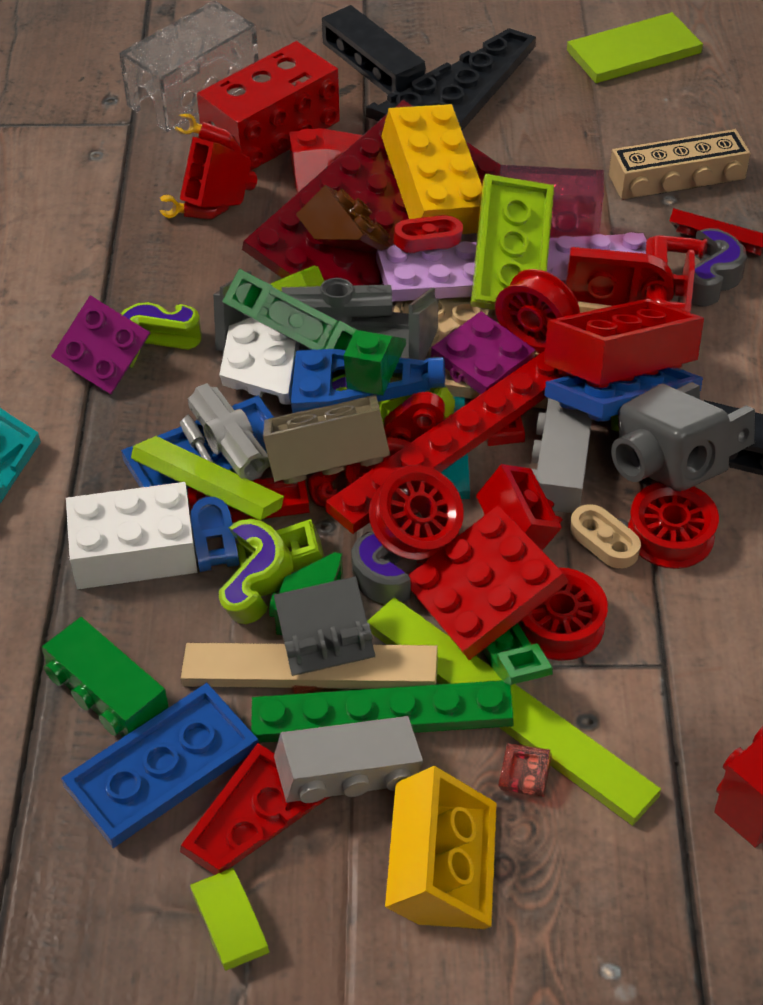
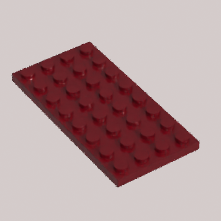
(363, 173)

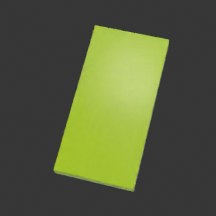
(634, 47)
(510, 234)

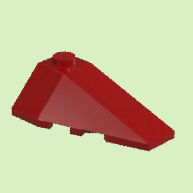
(315, 150)

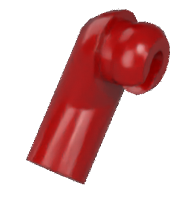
(321, 487)

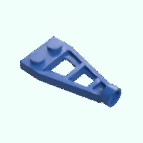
(315, 373)

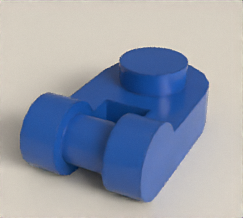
(211, 520)

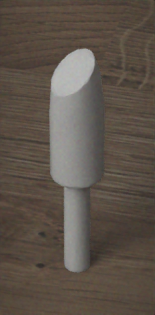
(194, 436)

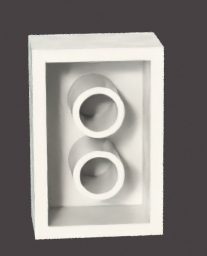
(130, 535)

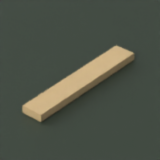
(269, 667)

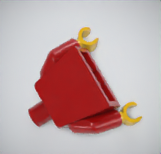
(213, 174)

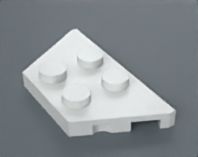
(258, 360)

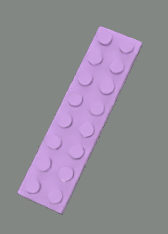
(453, 268)

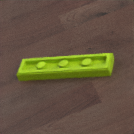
(207, 477)

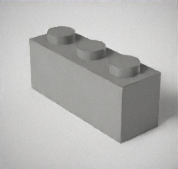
(562, 454)
(346, 759)

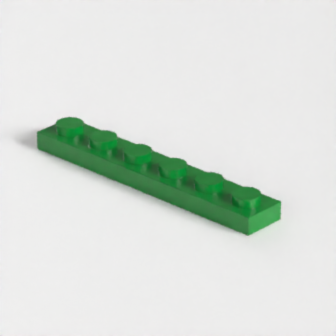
(428, 707)

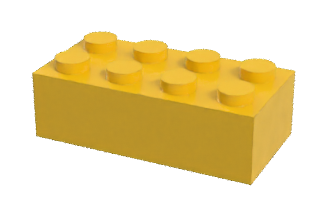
(433, 164)

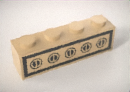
(679, 164)

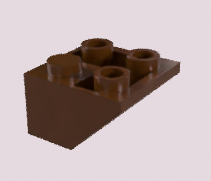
(342, 222)

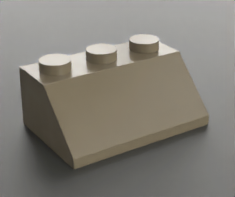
(325, 439)

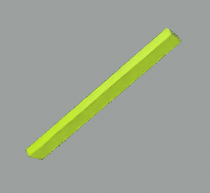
(535, 724)

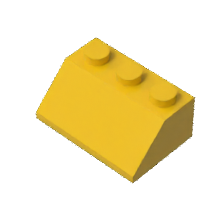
(441, 852)

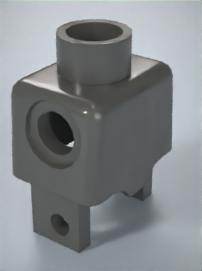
(664, 428)

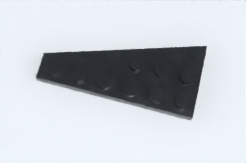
(468, 81)

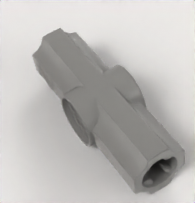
(228, 432)

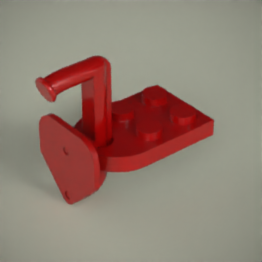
(626, 277)

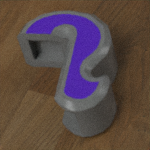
(720, 267)
(377, 572)

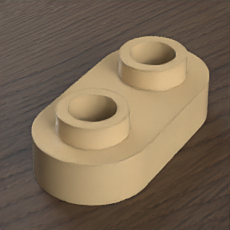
(607, 536)

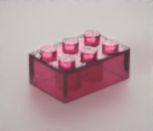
(575, 199)

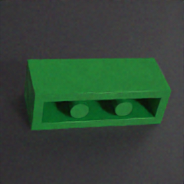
(103, 678)

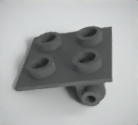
(324, 626)

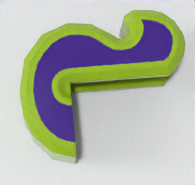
(174, 329)
(259, 574)

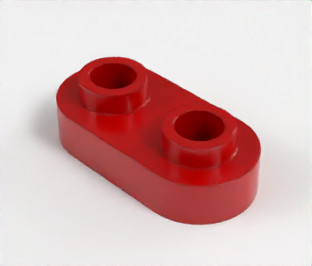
(428, 233)
(414, 416)

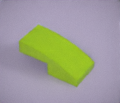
(229, 919)

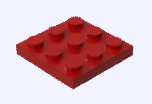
(485, 582)

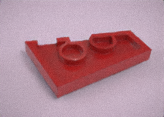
(244, 815)

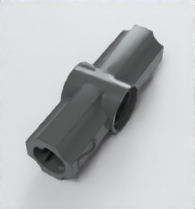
(344, 301)

